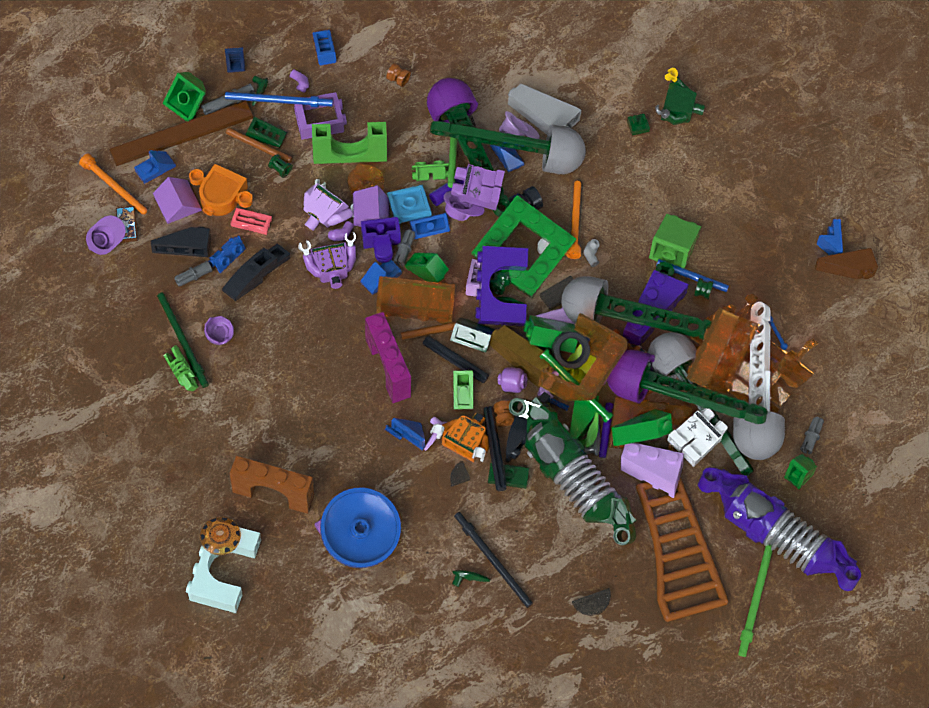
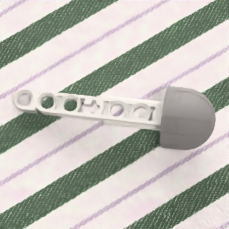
(764, 439)

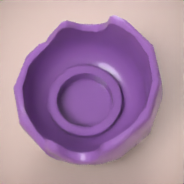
(219, 330)

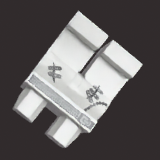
(701, 430)

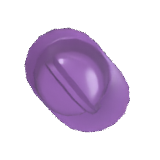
(460, 210)
(105, 235)

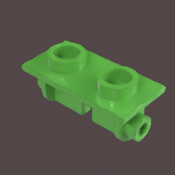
(422, 171)

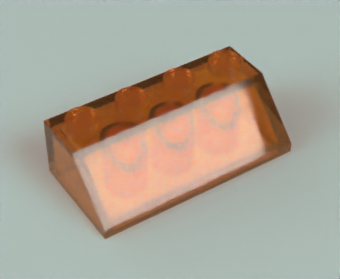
(416, 299)

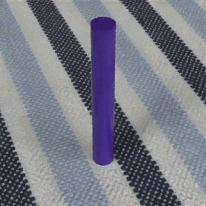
(605, 433)

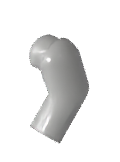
(590, 251)

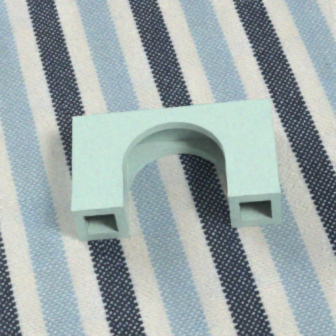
(209, 591)

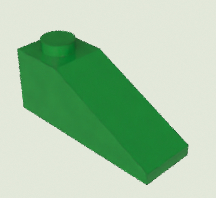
(582, 418)
(642, 428)

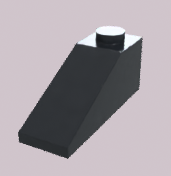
(186, 242)

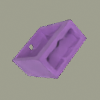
(337, 125)

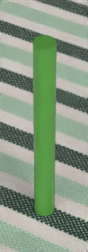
(452, 161)

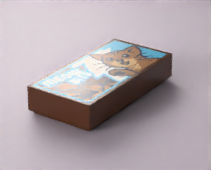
(128, 217)

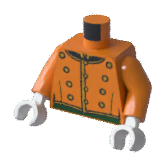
(464, 436)

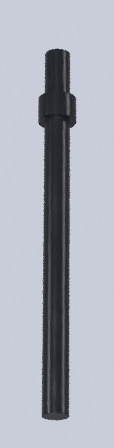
(469, 530)

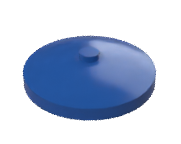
(360, 527)

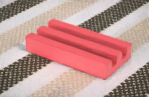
(249, 223)

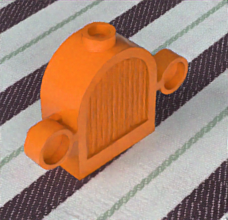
(221, 190)

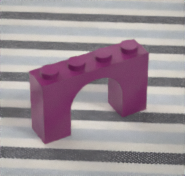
(381, 341)

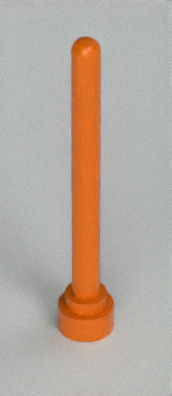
(88, 162)
(575, 250)

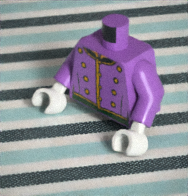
(331, 261)

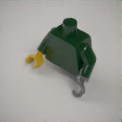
(679, 101)

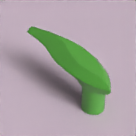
(592, 432)

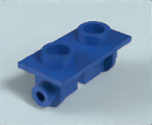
(229, 253)

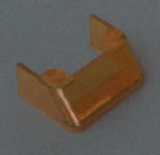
(605, 346)

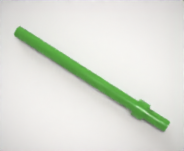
(746, 634)

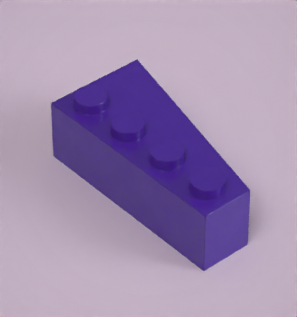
(661, 293)

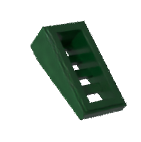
(264, 138)

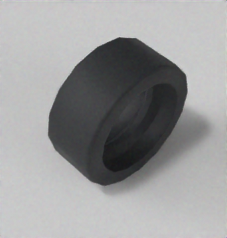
(585, 349)

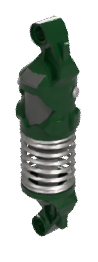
(568, 465)

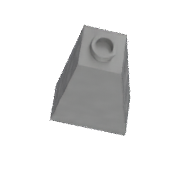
(542, 109)

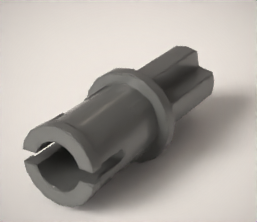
(404, 247)
(193, 273)
(812, 435)

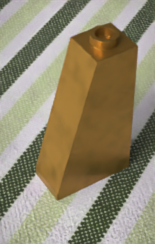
(519, 353)

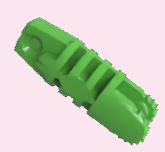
(181, 369)

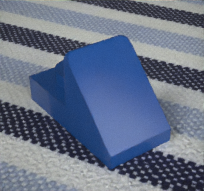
(155, 166)
(832, 241)
(371, 278)

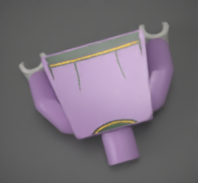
(324, 207)

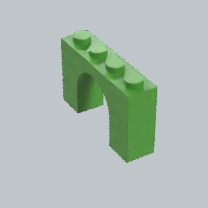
(370, 149)

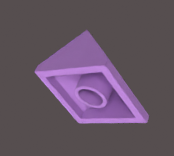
(176, 199)
(370, 205)

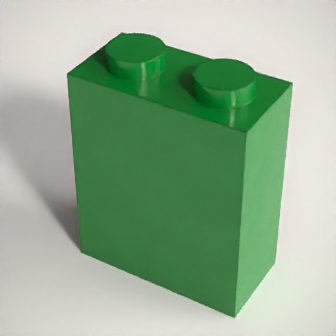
(544, 331)

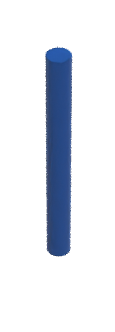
(694, 276)

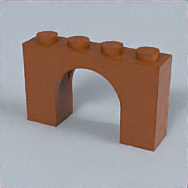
(295, 486)

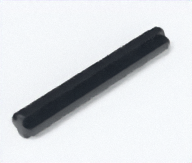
(455, 359)

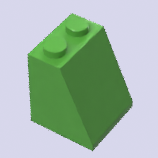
(674, 241)

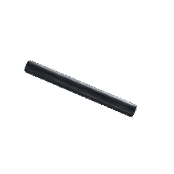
(495, 450)

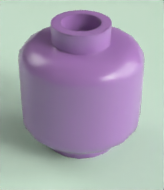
(512, 380)

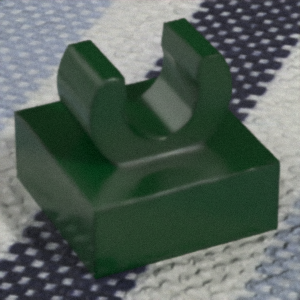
(638, 124)

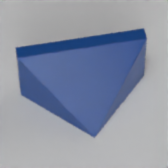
(508, 157)
(410, 430)

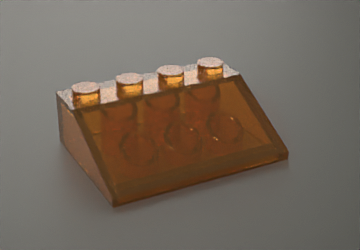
(722, 351)

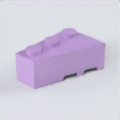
(654, 465)

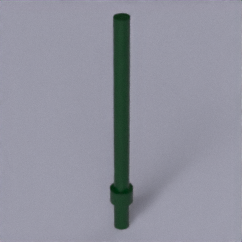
(197, 368)

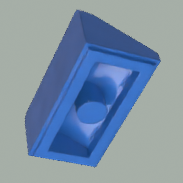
(430, 225)

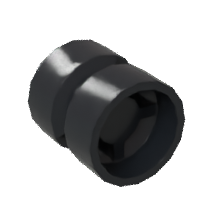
(531, 196)

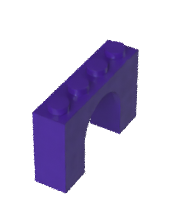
(490, 309)

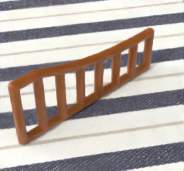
(702, 547)

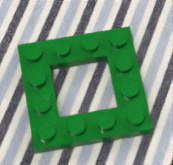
(558, 239)

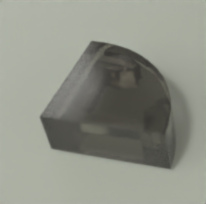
(459, 474)

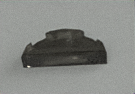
(594, 603)

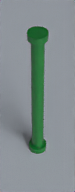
(569, 378)

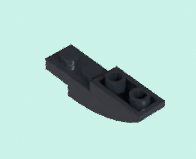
(253, 271)
(518, 432)

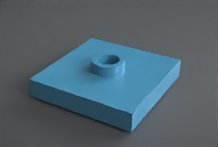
(409, 204)

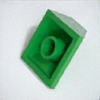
(185, 95)

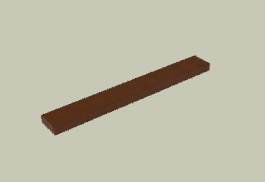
(181, 133)

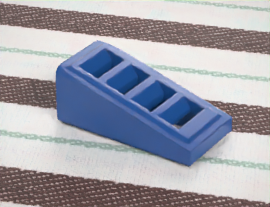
(324, 48)

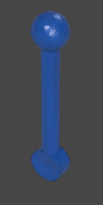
(784, 346)

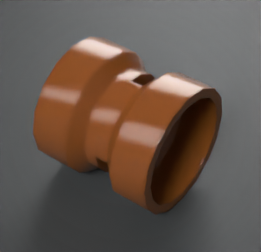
(399, 75)
(504, 416)

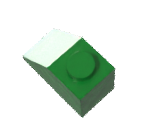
(427, 266)
(800, 470)

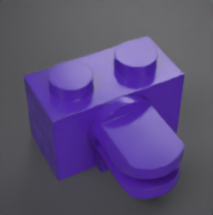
(381, 236)

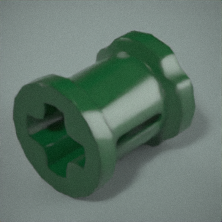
(280, 166)

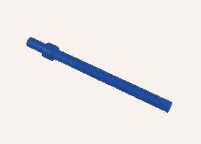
(314, 101)

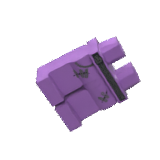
(479, 186)

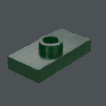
(514, 476)

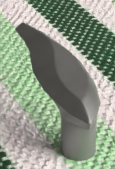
(595, 448)

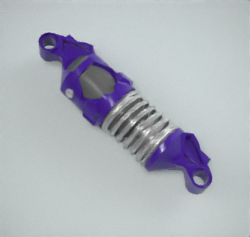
(770, 522)

